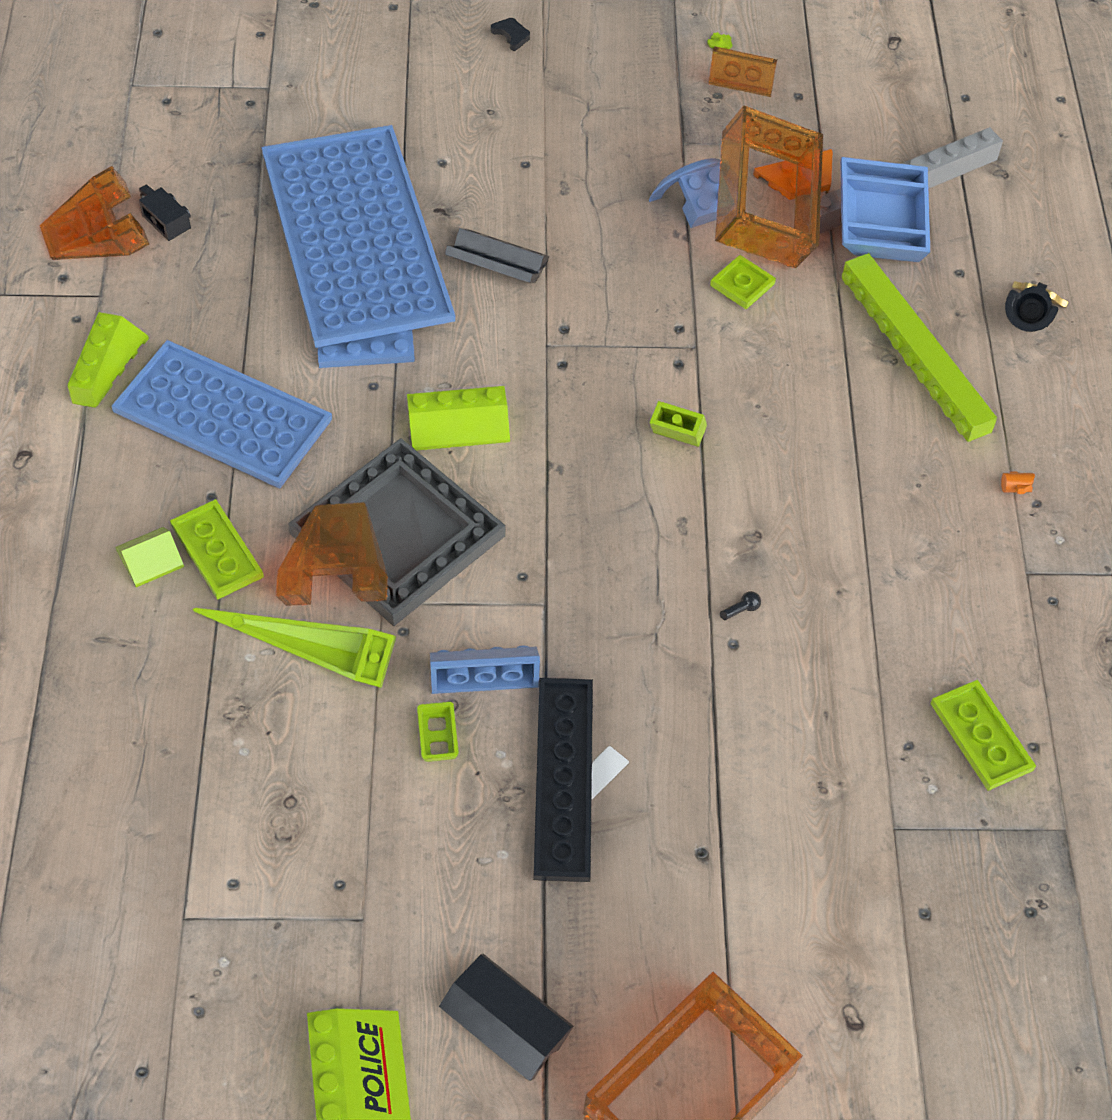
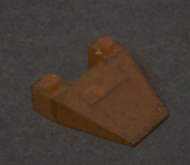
(87, 223)
(334, 542)

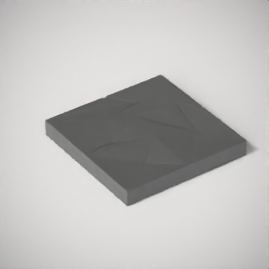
(421, 523)

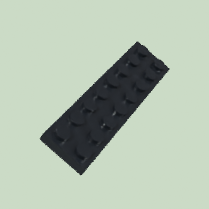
(564, 780)

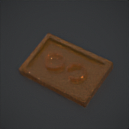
(742, 71)

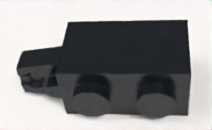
(164, 212)

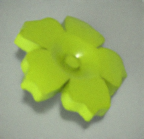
(721, 41)

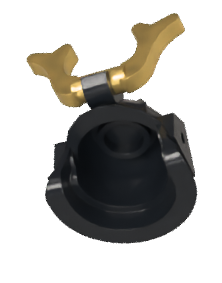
(1032, 307)

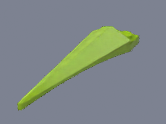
(347, 650)

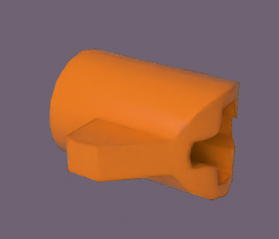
(1017, 482)

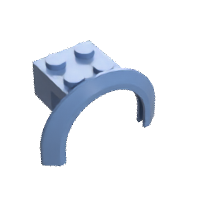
(700, 187)

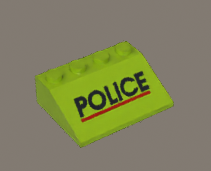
(358, 1065)

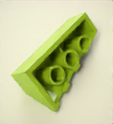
(104, 358)

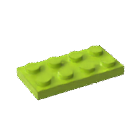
(216, 549)
(983, 735)

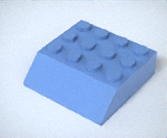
(885, 209)

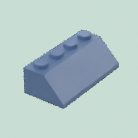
(484, 669)

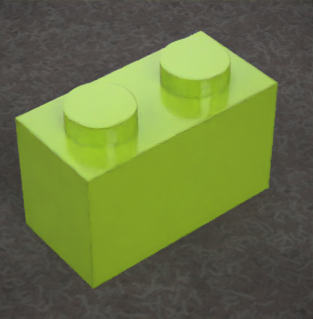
(678, 423)

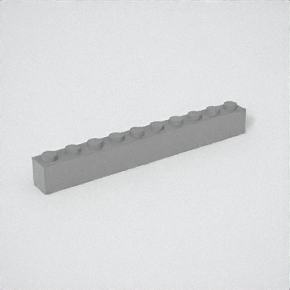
(942, 166)

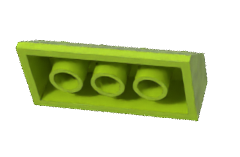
(458, 418)

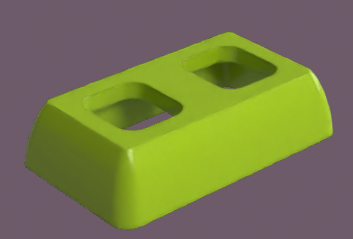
(449, 734)

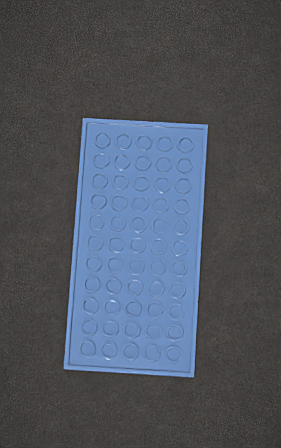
(356, 236)

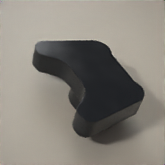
(514, 32)

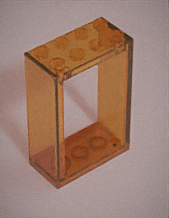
(784, 141)
(735, 1014)

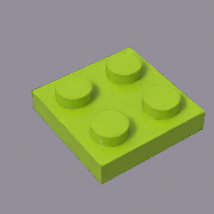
(742, 282)

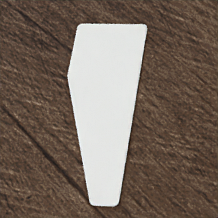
(605, 768)

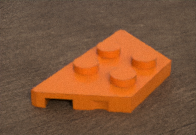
(783, 175)

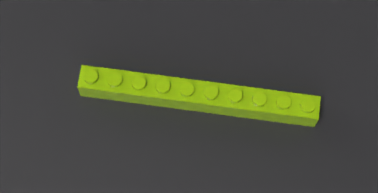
(919, 348)

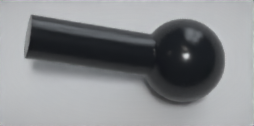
(749, 601)

